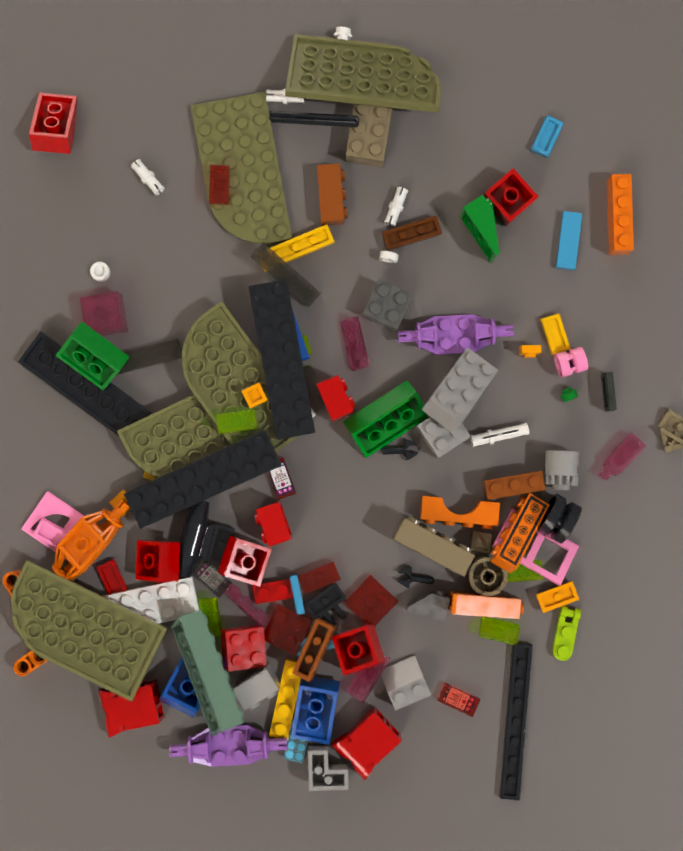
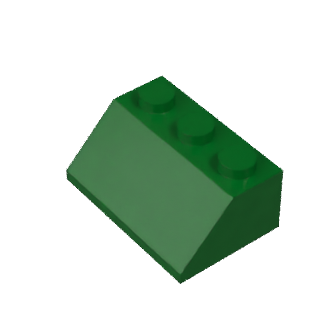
(92, 356)

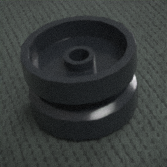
(560, 518)

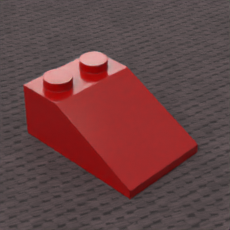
(53, 123)

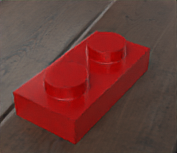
(273, 591)

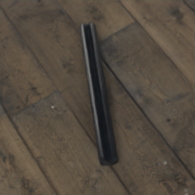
(314, 119)

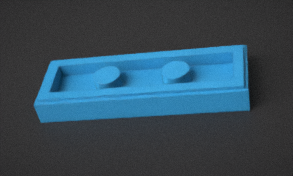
(568, 240)

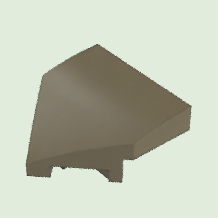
(671, 430)

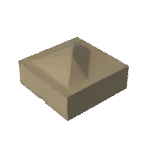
(481, 541)

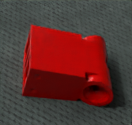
(129, 715)
(367, 742)

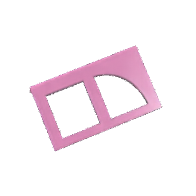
(48, 506)
(570, 546)

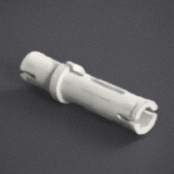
(477, 439)

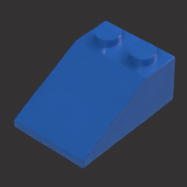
(180, 692)
(315, 710)

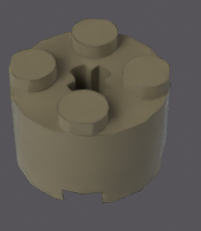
(495, 582)

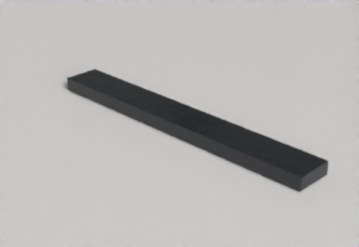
(515, 721)

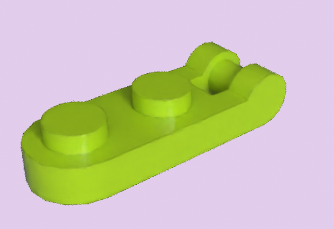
(565, 633)

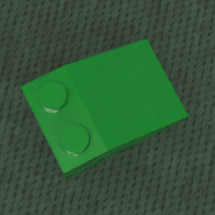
(480, 222)

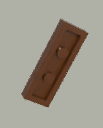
(411, 233)

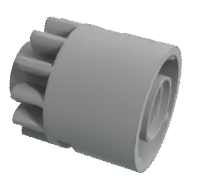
(561, 469)

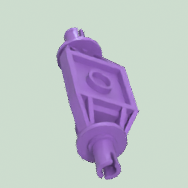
(455, 333)
(228, 747)

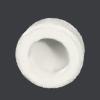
(389, 257)
(100, 271)

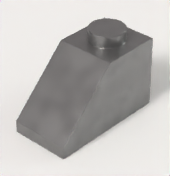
(431, 605)

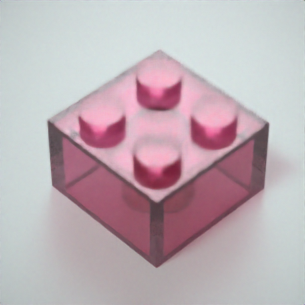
(104, 313)

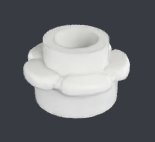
(343, 33)

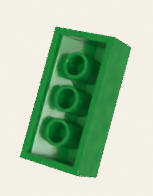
(386, 419)

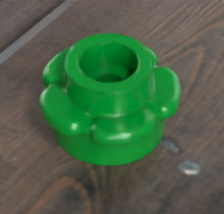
(569, 394)

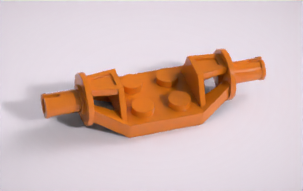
(87, 541)

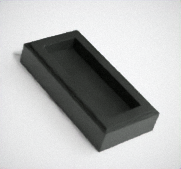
(608, 391)

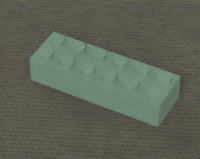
(207, 673)

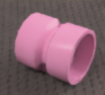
(577, 360)

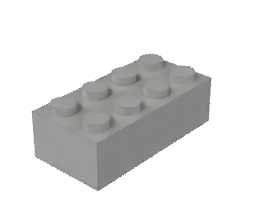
(460, 390)

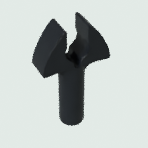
(401, 450)
(414, 577)

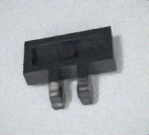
(325, 601)

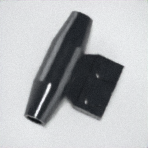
(201, 540)

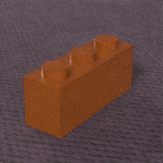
(331, 194)
(513, 485)
(314, 649)

